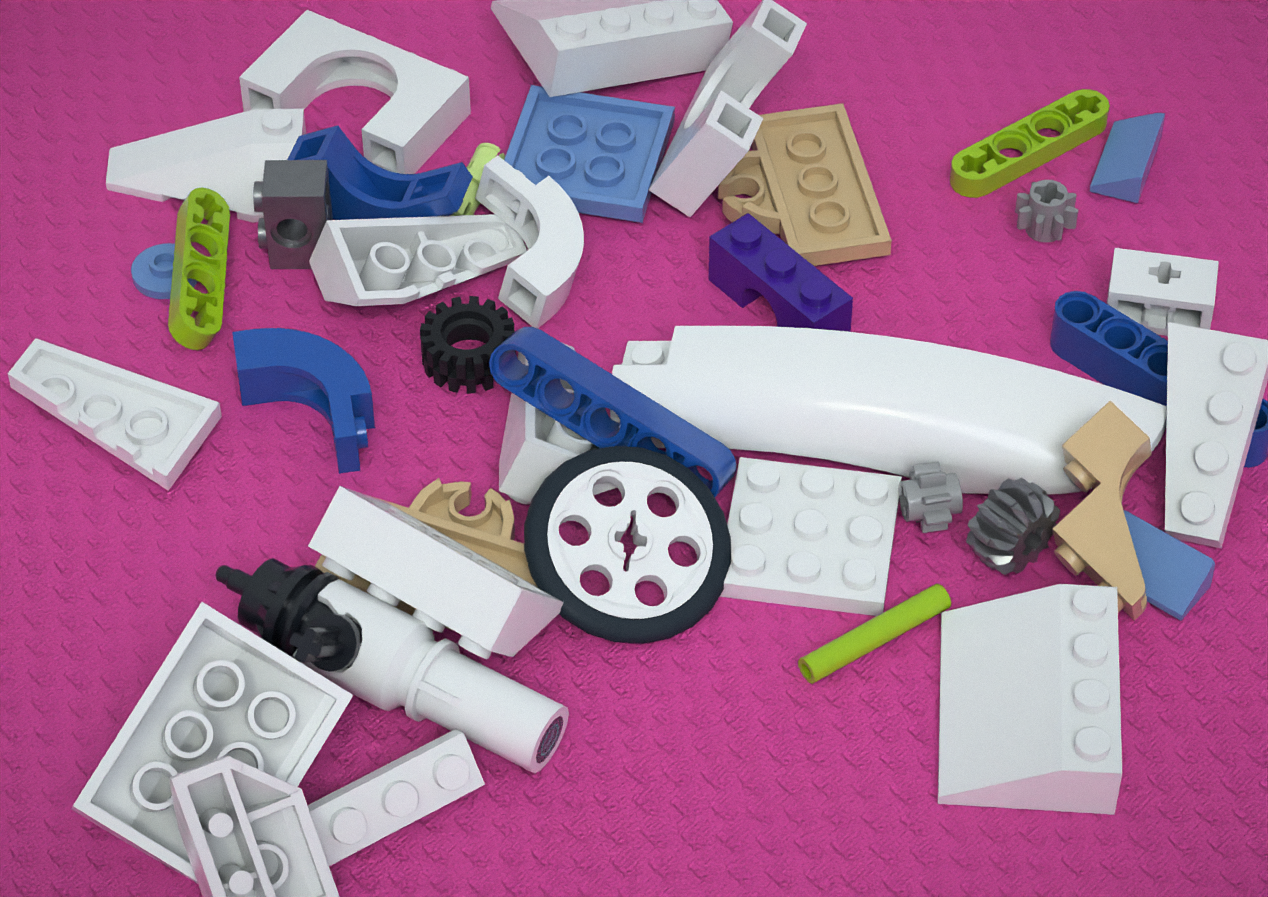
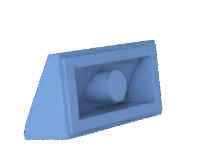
(1128, 157)
(1171, 569)

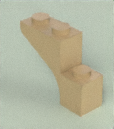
(1096, 531)

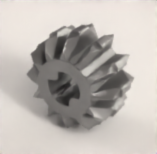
(1012, 526)

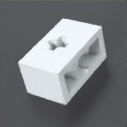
(1163, 289)

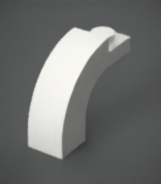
(550, 227)

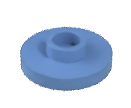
(153, 271)

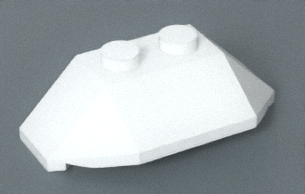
(249, 833)

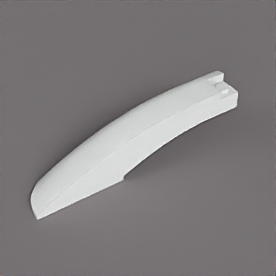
(876, 401)

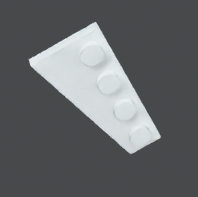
(125, 413)
(1211, 416)

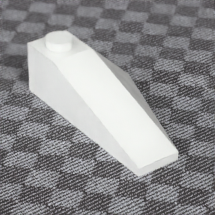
(212, 155)
(408, 256)
(536, 447)

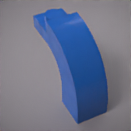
(371, 192)
(312, 372)

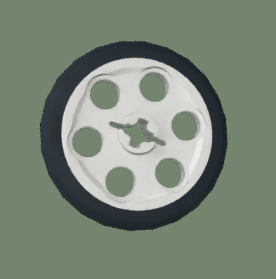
(618, 613)

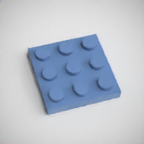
(594, 148)

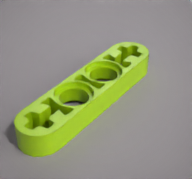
(1023, 136)
(209, 271)

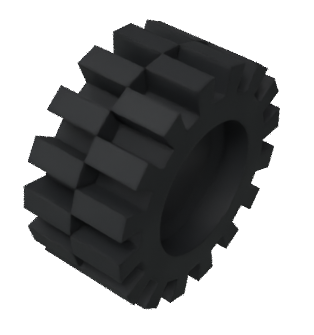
(459, 324)

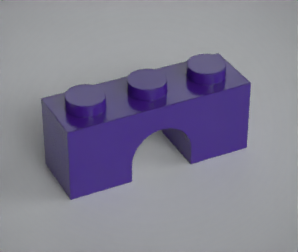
(754, 262)

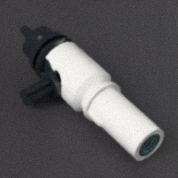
(394, 660)

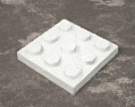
(811, 536)

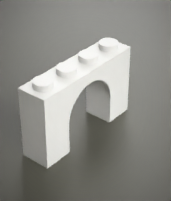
(326, 55)
(718, 120)

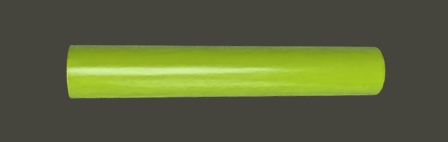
(874, 633)

